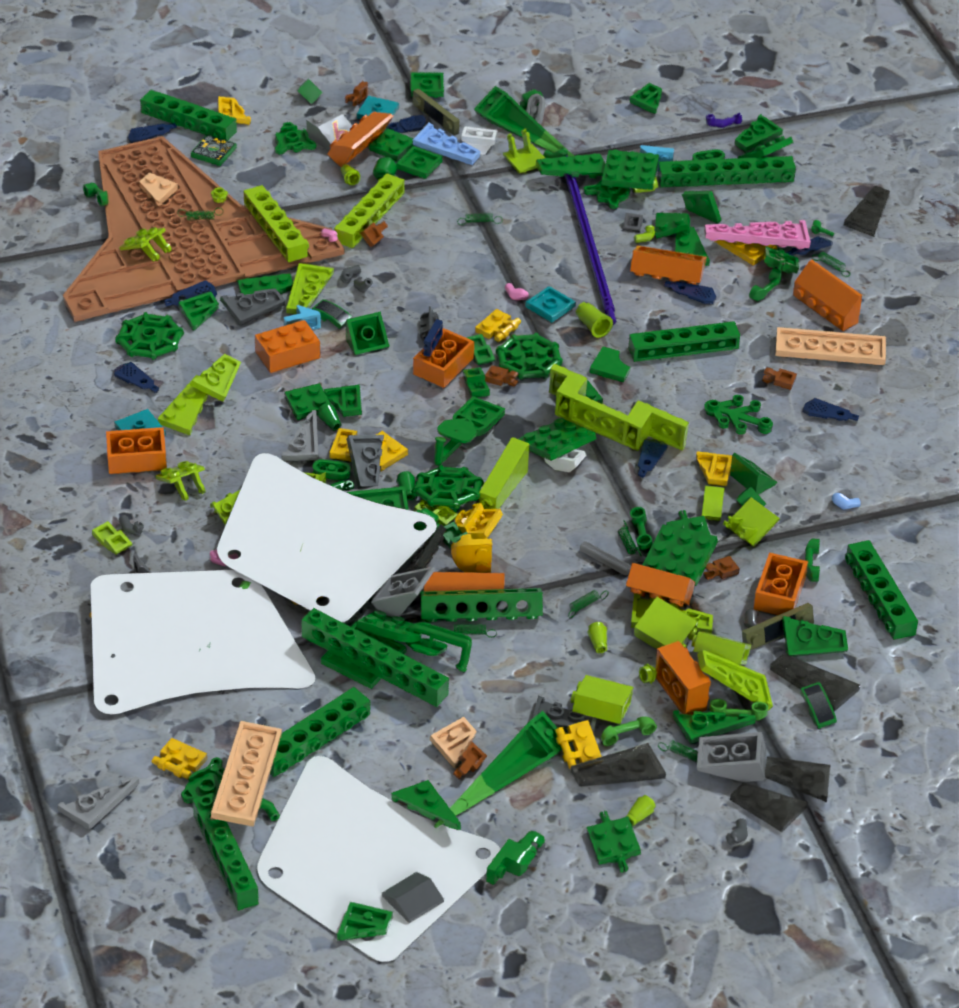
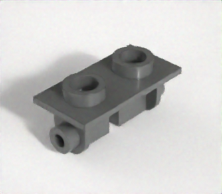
(426, 322)

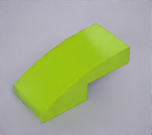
(713, 503)
(445, 514)
(110, 538)

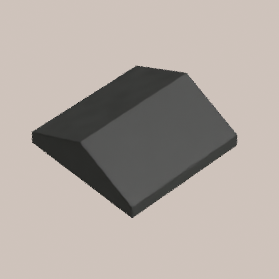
(413, 896)

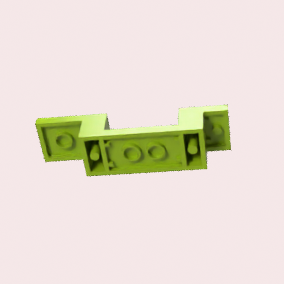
(613, 424)

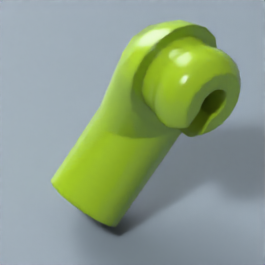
(646, 236)

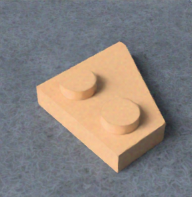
(157, 188)
(453, 740)

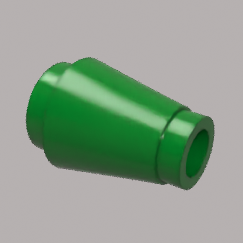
(329, 416)
(408, 480)

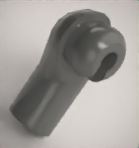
(348, 273)
(362, 285)
(127, 527)
(750, 617)
(738, 834)

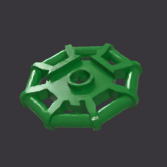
(140, 335)
(537, 355)
(448, 486)

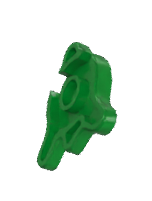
(292, 139)
(608, 194)
(204, 781)

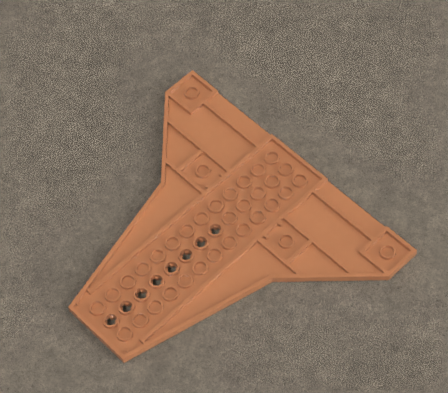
(202, 250)

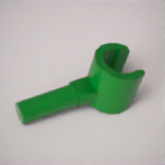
(816, 228)

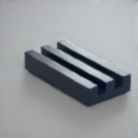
(433, 337)

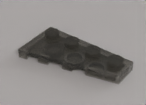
(868, 212)
(427, 550)
(804, 674)
(620, 767)

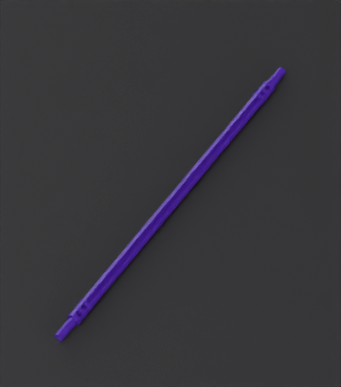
(591, 247)

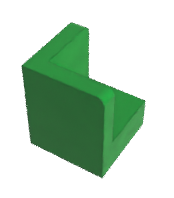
(309, 91)
(747, 494)

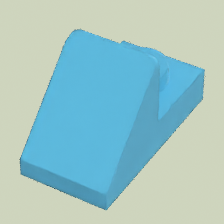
(665, 154)
(311, 316)

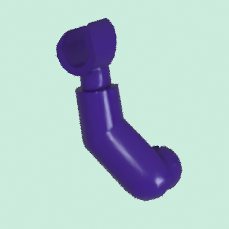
(714, 122)

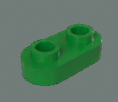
(709, 154)
(334, 469)

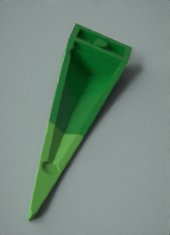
(507, 114)
(524, 753)

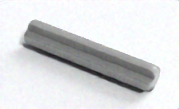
(605, 558)

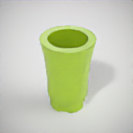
(595, 320)

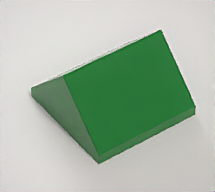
(366, 333)
(750, 474)

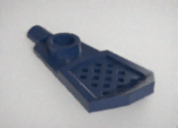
(408, 124)
(149, 132)
(815, 244)
(189, 292)
(695, 292)
(132, 374)
(827, 410)
(651, 453)

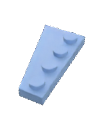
(440, 143)

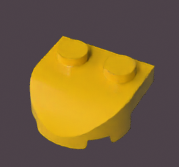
(478, 521)
(472, 554)

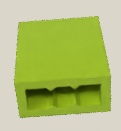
(665, 625)
(722, 647)
(602, 699)

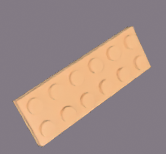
(830, 346)
(246, 773)

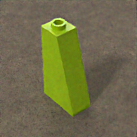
(506, 474)

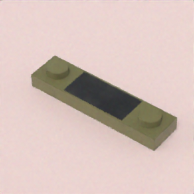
(436, 112)
(773, 628)

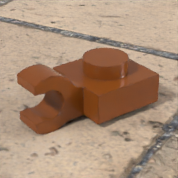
(359, 94)
(373, 234)
(498, 376)
(781, 378)
(722, 567)
(471, 759)

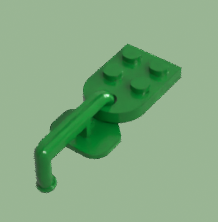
(471, 420)
(403, 631)

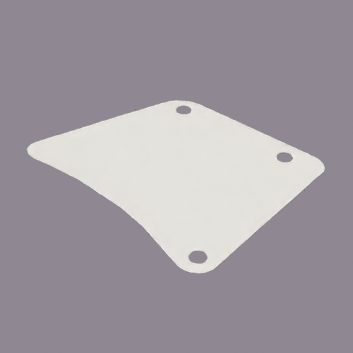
(346, 540)
(165, 624)
(353, 844)

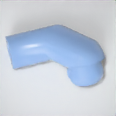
(844, 502)

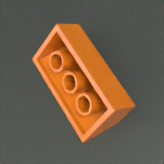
(358, 137)
(667, 264)
(828, 296)
(464, 581)

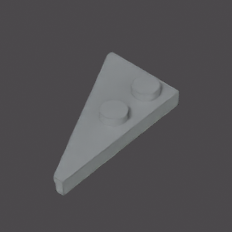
(305, 442)
(94, 806)

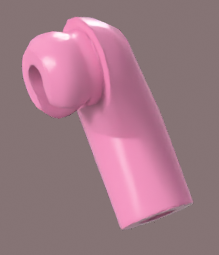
(331, 234)
(516, 293)
(216, 560)

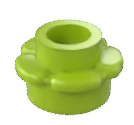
(219, 195)
(647, 673)

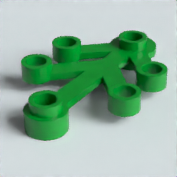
(716, 409)

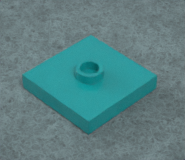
(375, 104)
(550, 304)
(138, 421)

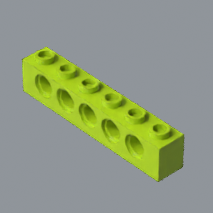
(369, 209)
(275, 223)

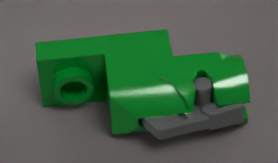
(516, 857)

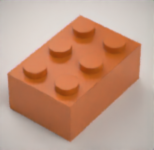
(287, 346)
(446, 361)
(136, 450)
(660, 584)
(780, 584)
(682, 678)

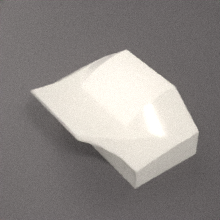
(479, 138)
(568, 461)

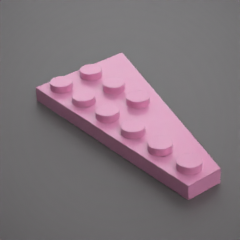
(762, 232)

